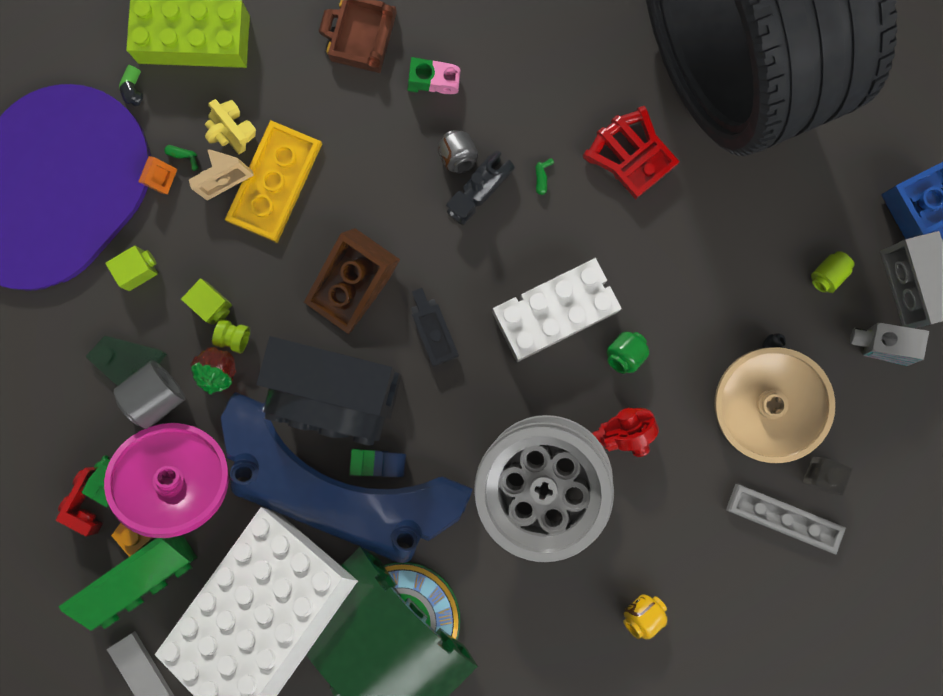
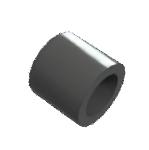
(148, 395)

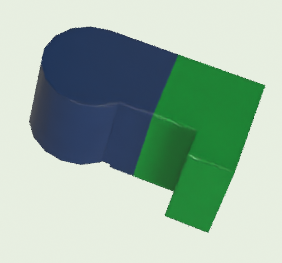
(377, 463)

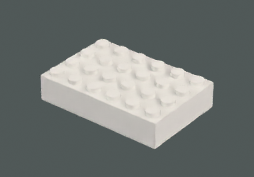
(256, 613)

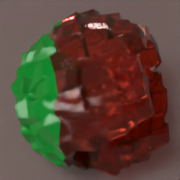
(213, 370)

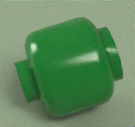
(627, 352)

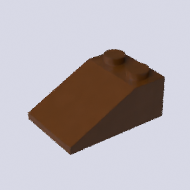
(351, 279)

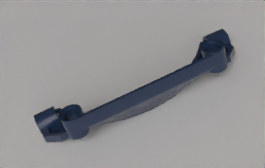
(356, 514)

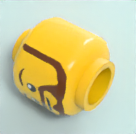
(645, 617)

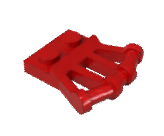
(645, 165)

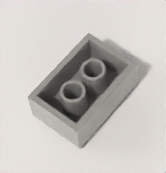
(916, 278)

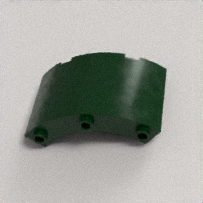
(383, 644)

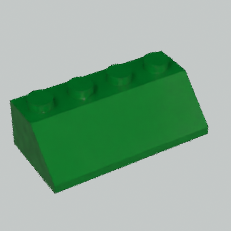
(130, 581)

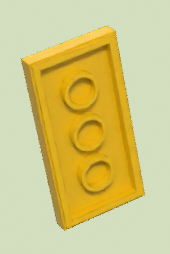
(279, 175)

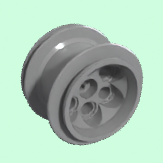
(533, 534)

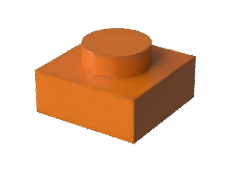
(157, 175)

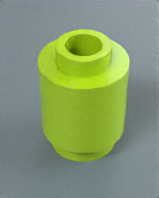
(832, 272)

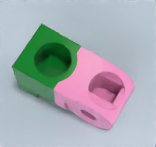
(433, 76)

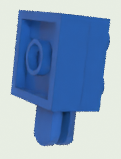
(903, 205)

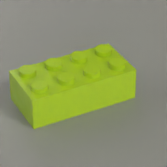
(189, 32)

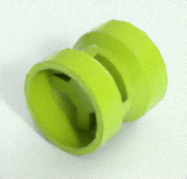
(231, 336)

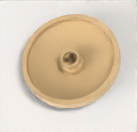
(774, 405)

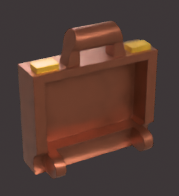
(360, 33)

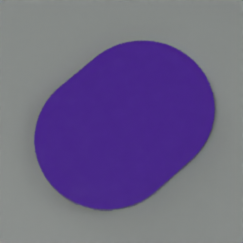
(65, 182)

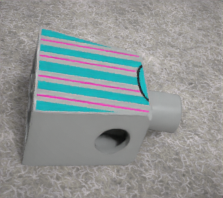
(900, 345)

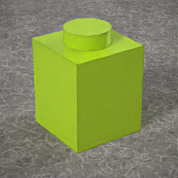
(132, 268)
(207, 302)

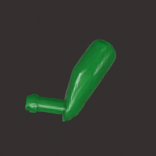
(179, 153)
(541, 177)

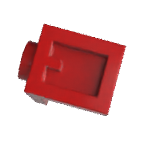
(70, 514)

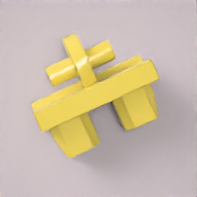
(224, 129)

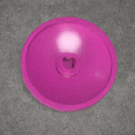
(166, 480)

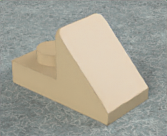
(223, 175)

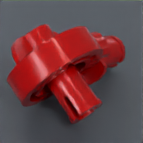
(626, 431)

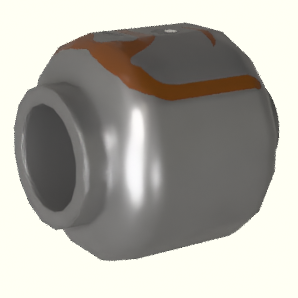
(457, 151)

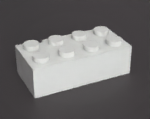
(556, 310)

